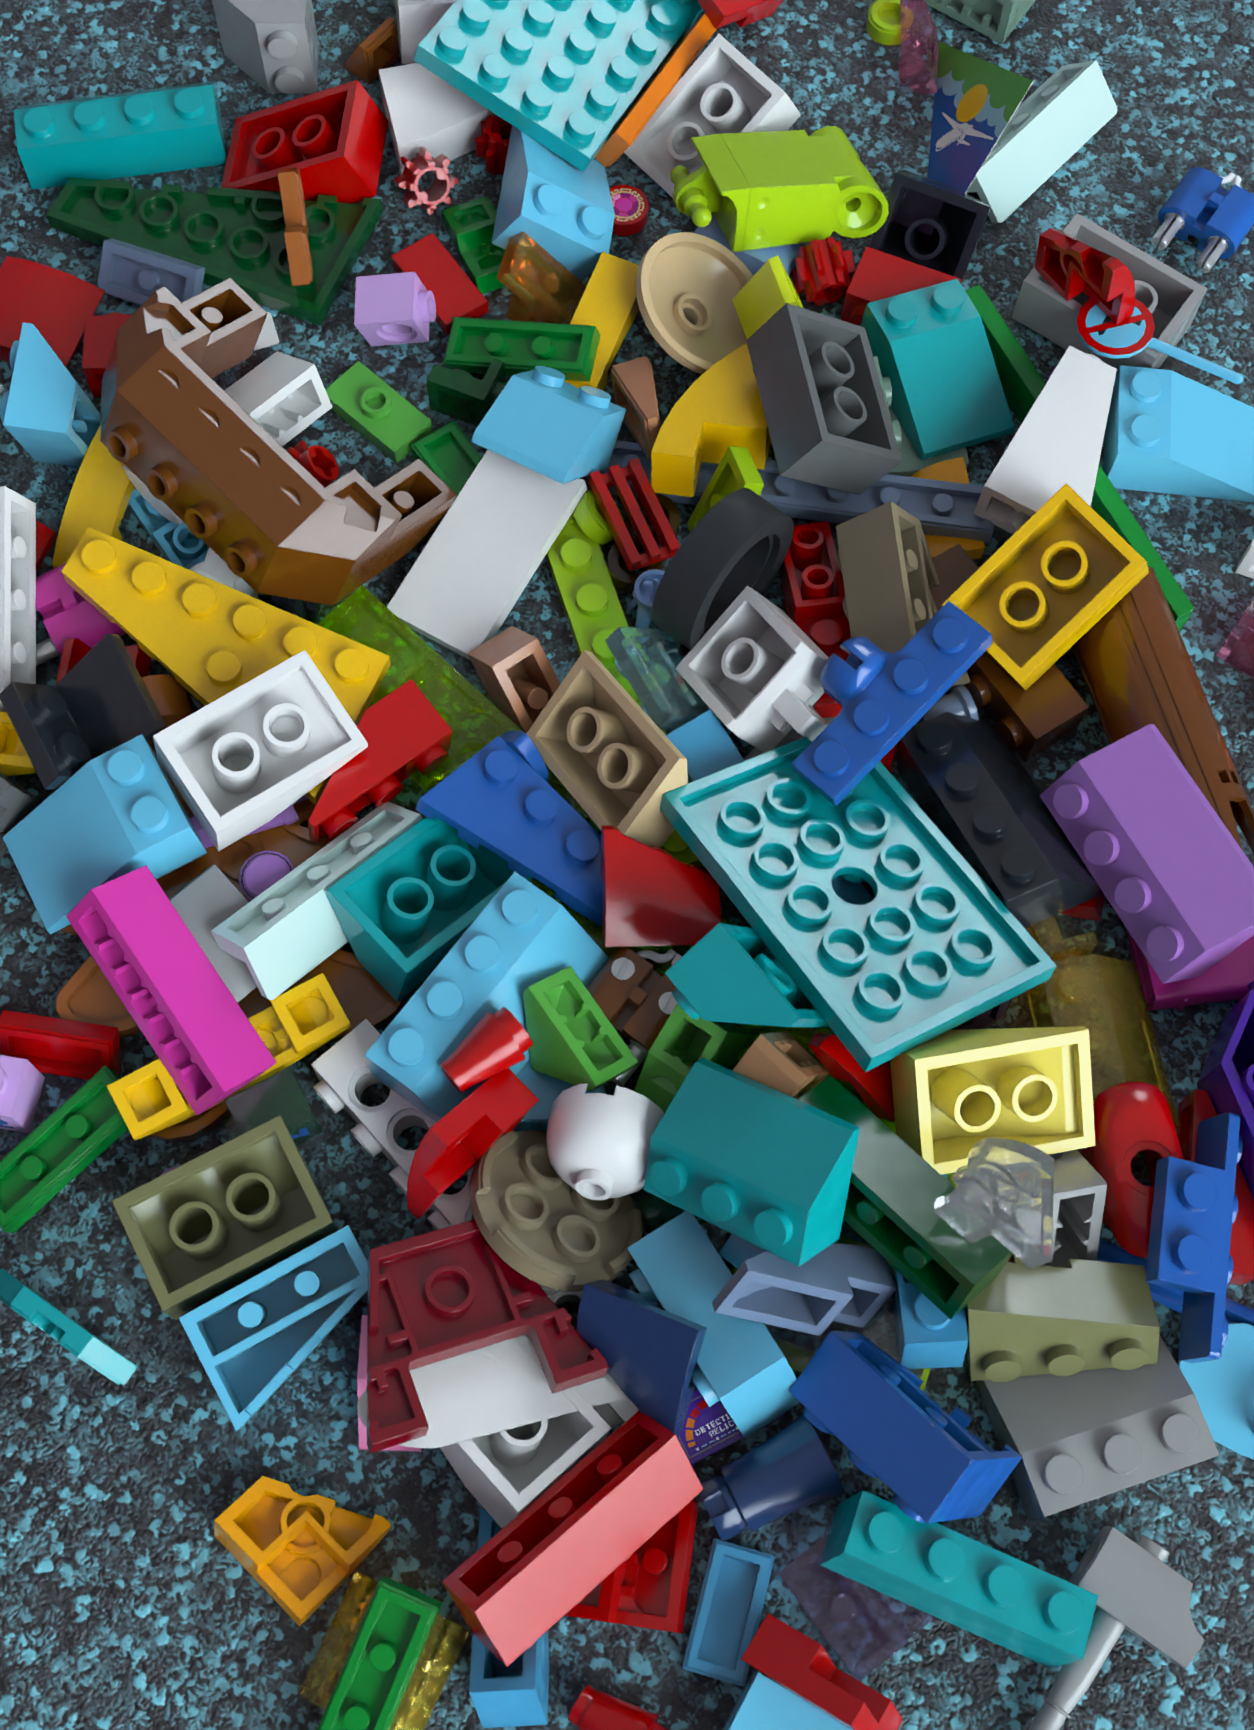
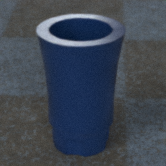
(771, 1481)

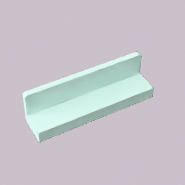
(1043, 136)
(292, 922)

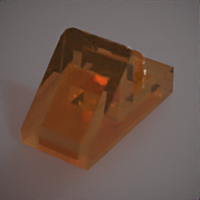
(539, 283)

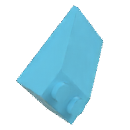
(554, 205)
(1178, 437)
(100, 827)

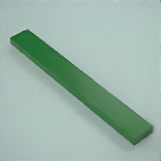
(1021, 389)

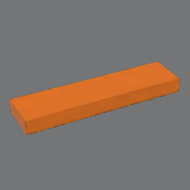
(656, 91)

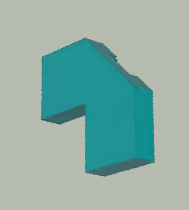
(64, 1329)

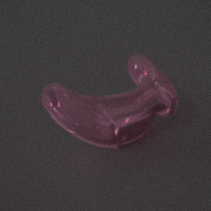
(918, 38)

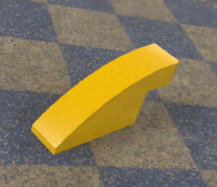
(711, 415)

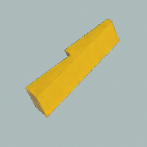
(611, 307)

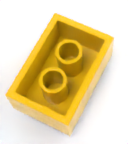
(1049, 585)

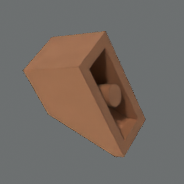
(516, 675)

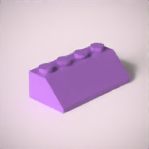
(1157, 853)

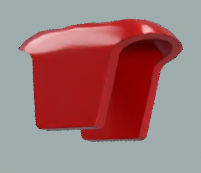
(1125, 1122)

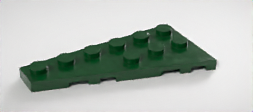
(226, 232)

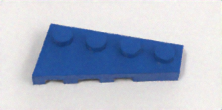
(520, 817)

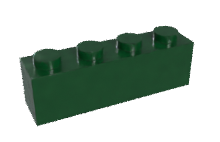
(894, 1207)

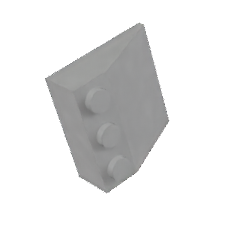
(1096, 1431)

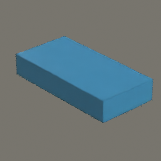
(727, 1611)

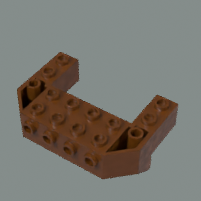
(231, 475)

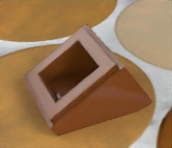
(375, 52)

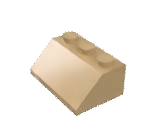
(609, 752)

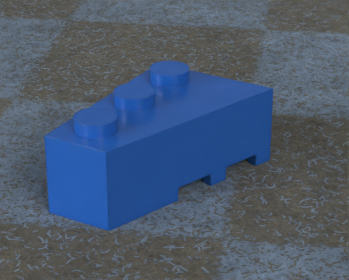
(900, 1431)

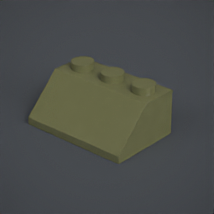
(224, 1217)

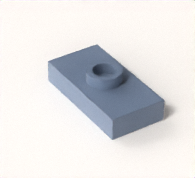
(138, 272)

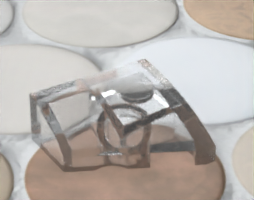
(1006, 1195)

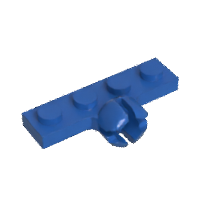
(885, 697)

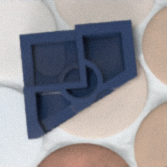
(645, 1348)

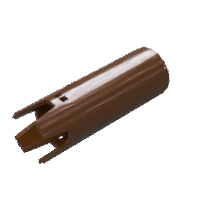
(1145, 677)

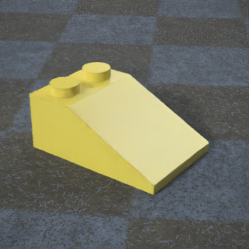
(997, 1085)

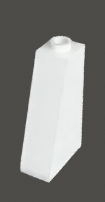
(428, 113)
(1054, 443)

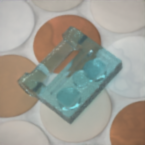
(649, 662)

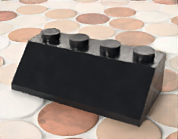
(993, 815)

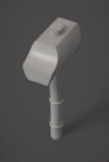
(1133, 1594)

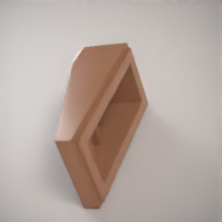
(636, 393)

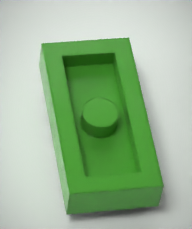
(377, 411)

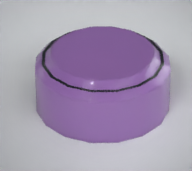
(262, 872)

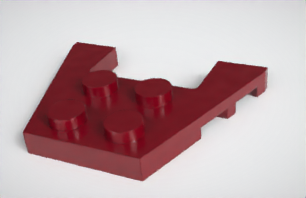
(448, 1298)

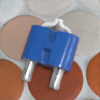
(1207, 213)

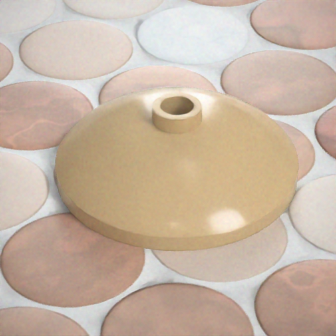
(687, 298)

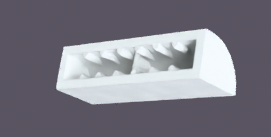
(279, 395)

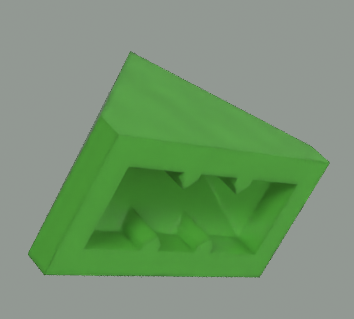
(572, 1033)

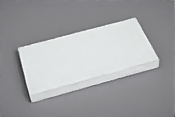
(484, 553)

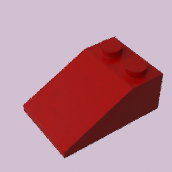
(327, 135)

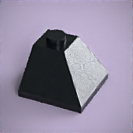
(931, 224)

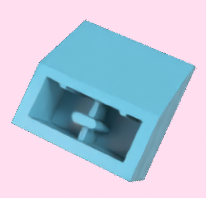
(46, 403)

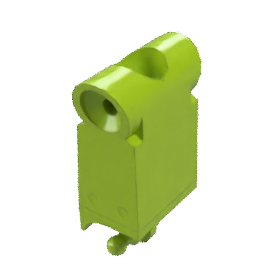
(780, 188)

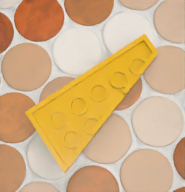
(212, 632)

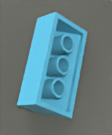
(504, 951)

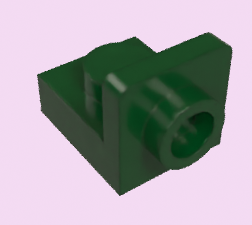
(462, 395)

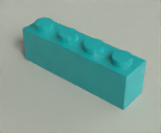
(960, 1580)

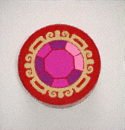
(629, 208)

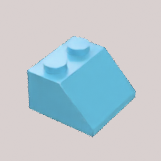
(551, 425)

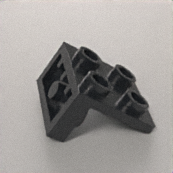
(84, 714)

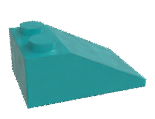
(938, 368)

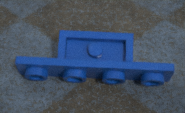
(1193, 1234)

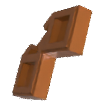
(296, 226)

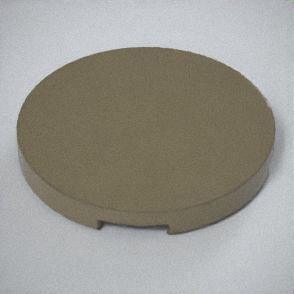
(543, 1222)

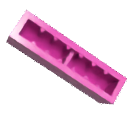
(170, 988)

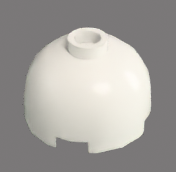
(601, 1140)

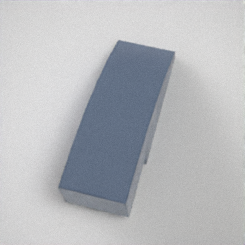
(835, 1285)

